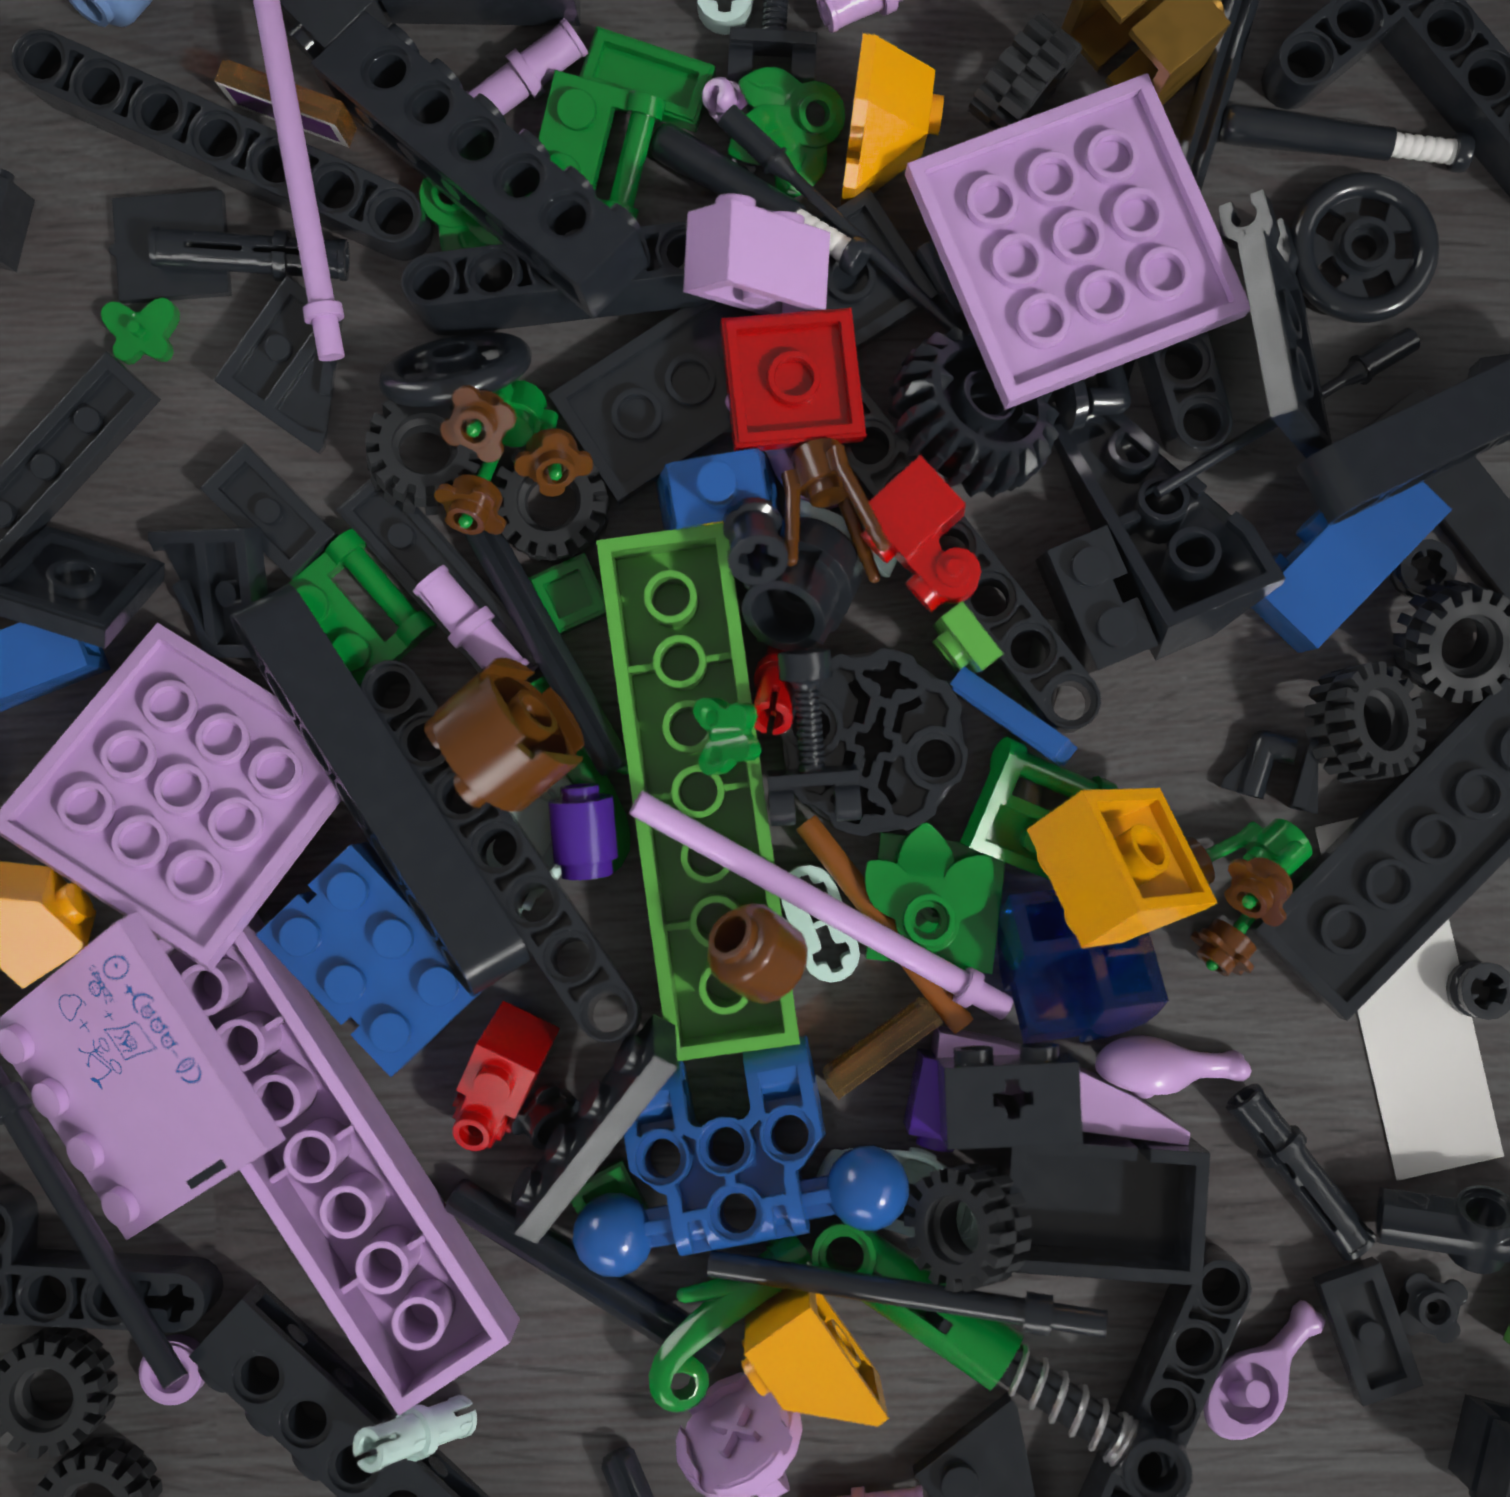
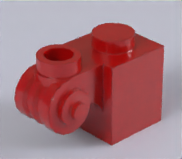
(913, 516)
(500, 1075)

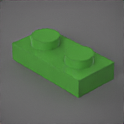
(964, 641)

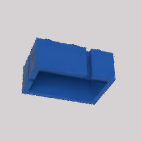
(368, 958)

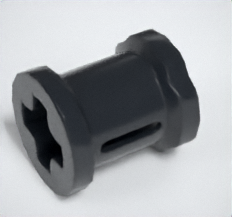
(756, 549)

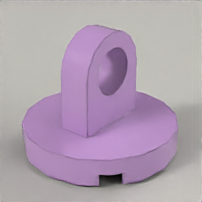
(738, 1442)

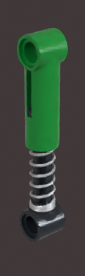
(994, 1353)

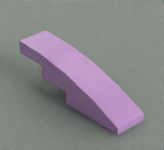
(1103, 1105)

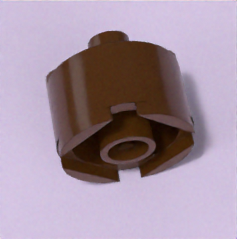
(505, 737)

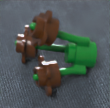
(486, 425)
(1257, 889)

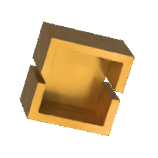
(1171, 36)

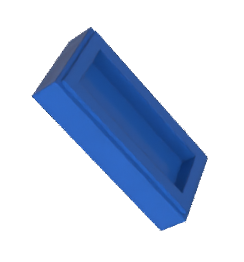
(1013, 717)

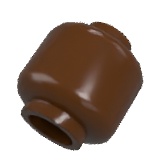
(757, 953)

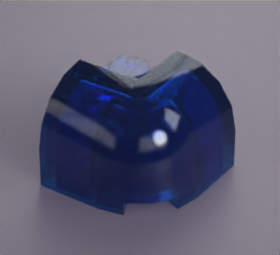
(1071, 988)

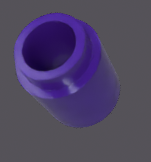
(583, 832)

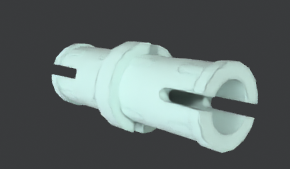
(414, 1433)

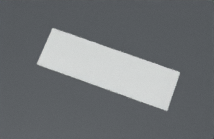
(1425, 1060)

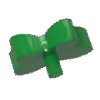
(142, 331)
(729, 734)

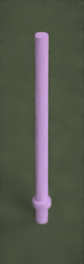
(322, 309)
(966, 984)

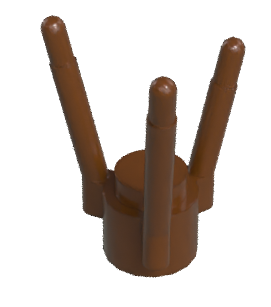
(826, 480)

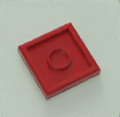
(792, 379)

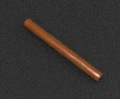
(853, 885)

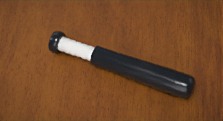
(1329, 136)
(724, 176)

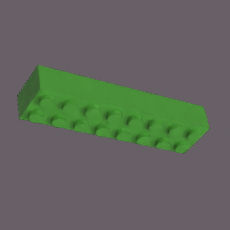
(670, 645)

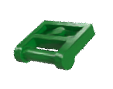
(579, 128)
(343, 622)
(1002, 820)

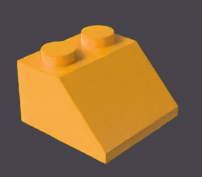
(1119, 864)
(811, 1360)

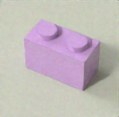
(756, 257)

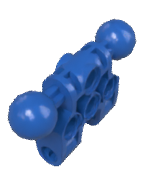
(862, 1189)

